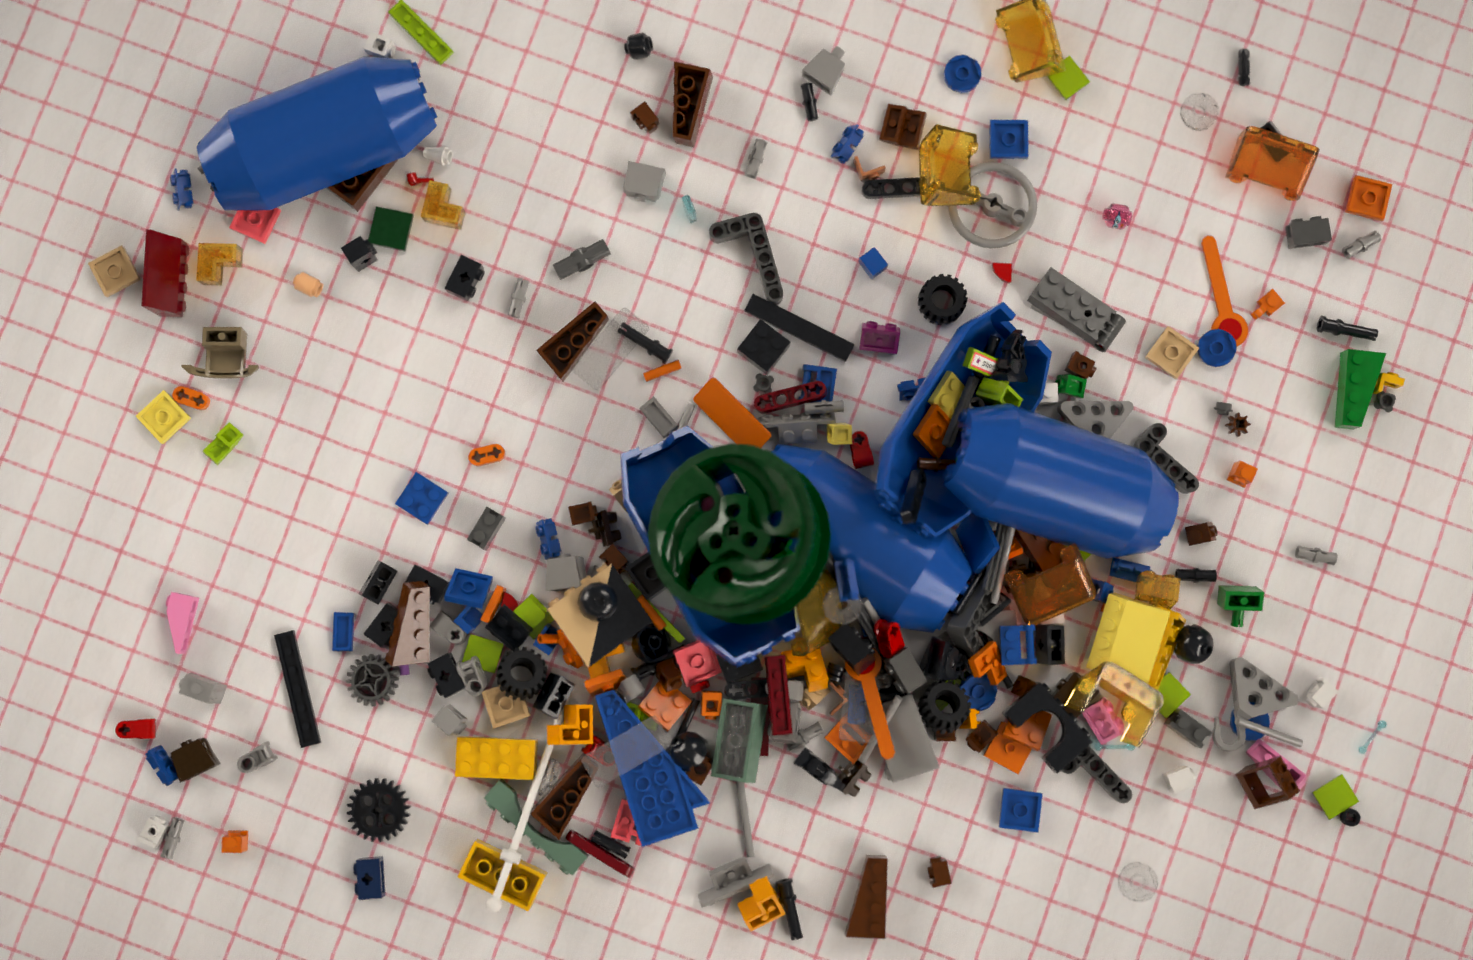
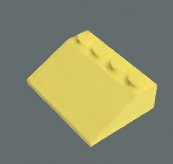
(1129, 635)

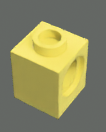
(839, 433)

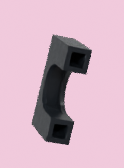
(1073, 738)

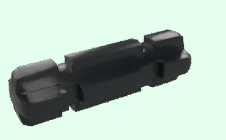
(1244, 67)

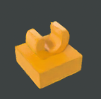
(971, 721)

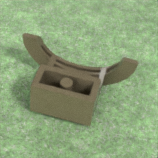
(224, 354)

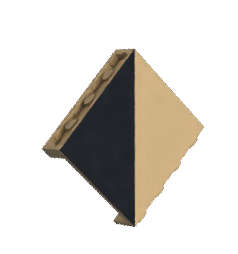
(593, 638)

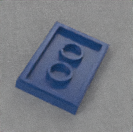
(977, 541)

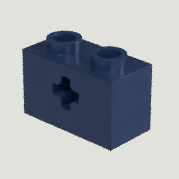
(375, 868)

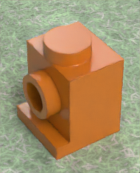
(1242, 473)
(716, 698)
(235, 841)

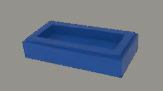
(343, 631)

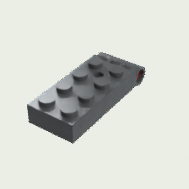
(1069, 304)

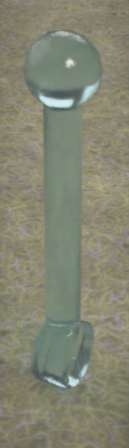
(1381, 724)
(1098, 747)

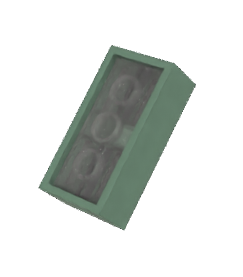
(739, 740)

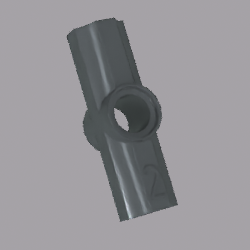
(581, 259)

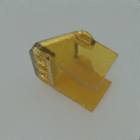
(1140, 698)

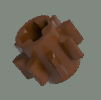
(1242, 426)

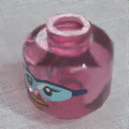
(1117, 216)

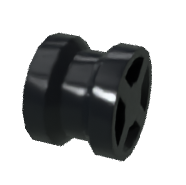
(835, 672)

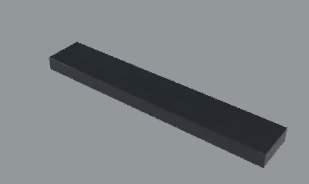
(799, 327)
(297, 688)

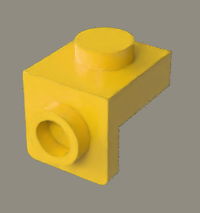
(1390, 379)

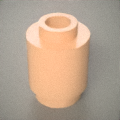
(307, 284)

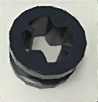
(1350, 823)

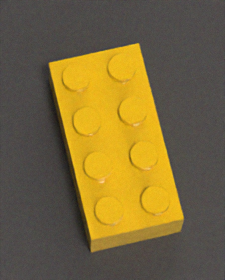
(496, 757)
(484, 868)

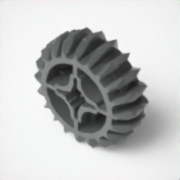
(370, 672)

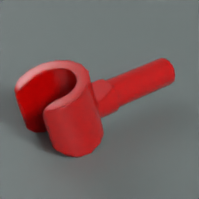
(413, 180)

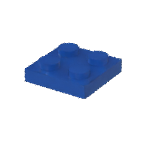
(1008, 139)
(422, 498)
(468, 588)
(1020, 810)

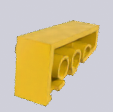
(1166, 649)

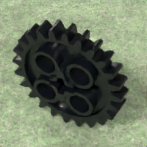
(361, 810)

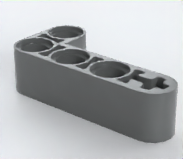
(1167, 460)
(1099, 774)

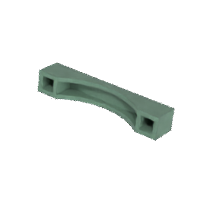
(566, 854)

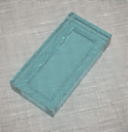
(689, 208)

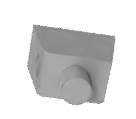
(825, 69)

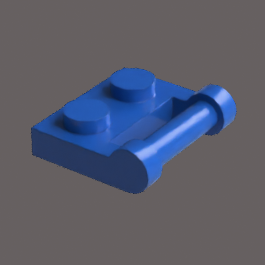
(825, 375)
(1011, 646)

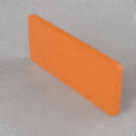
(731, 415)

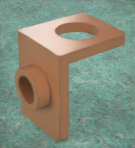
(871, 175)
(840, 691)

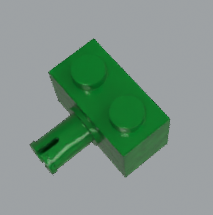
(1240, 600)

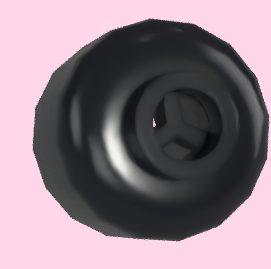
(638, 46)

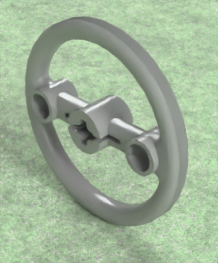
(999, 208)

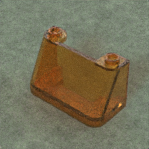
(1272, 161)
(1053, 589)

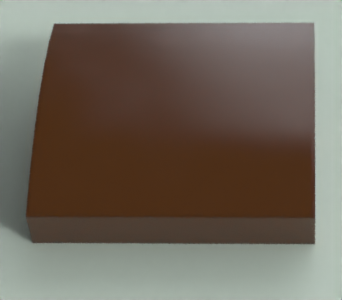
(903, 126)

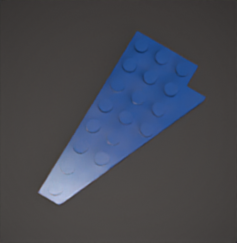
(657, 789)

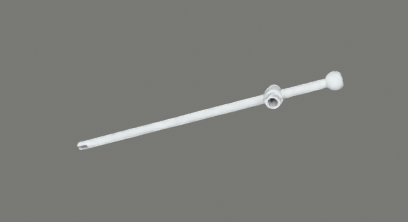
(511, 855)

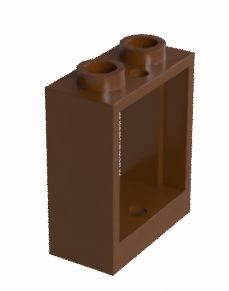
(1258, 796)

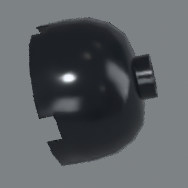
(597, 601)
(651, 644)
(1194, 644)
(688, 750)

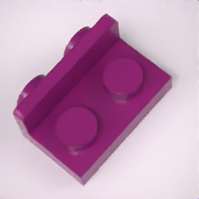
(879, 337)

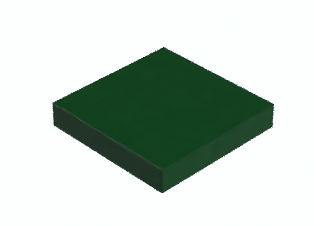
(390, 228)

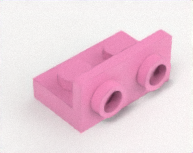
(1103, 720)

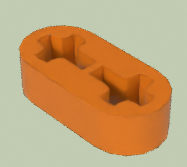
(189, 402)
(488, 459)

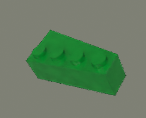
(1356, 384)

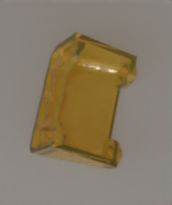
(1031, 40)
(946, 167)
(813, 622)

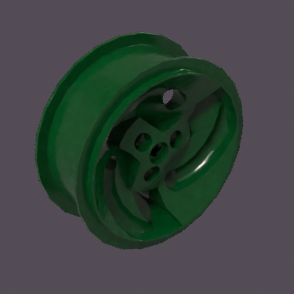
(759, 586)

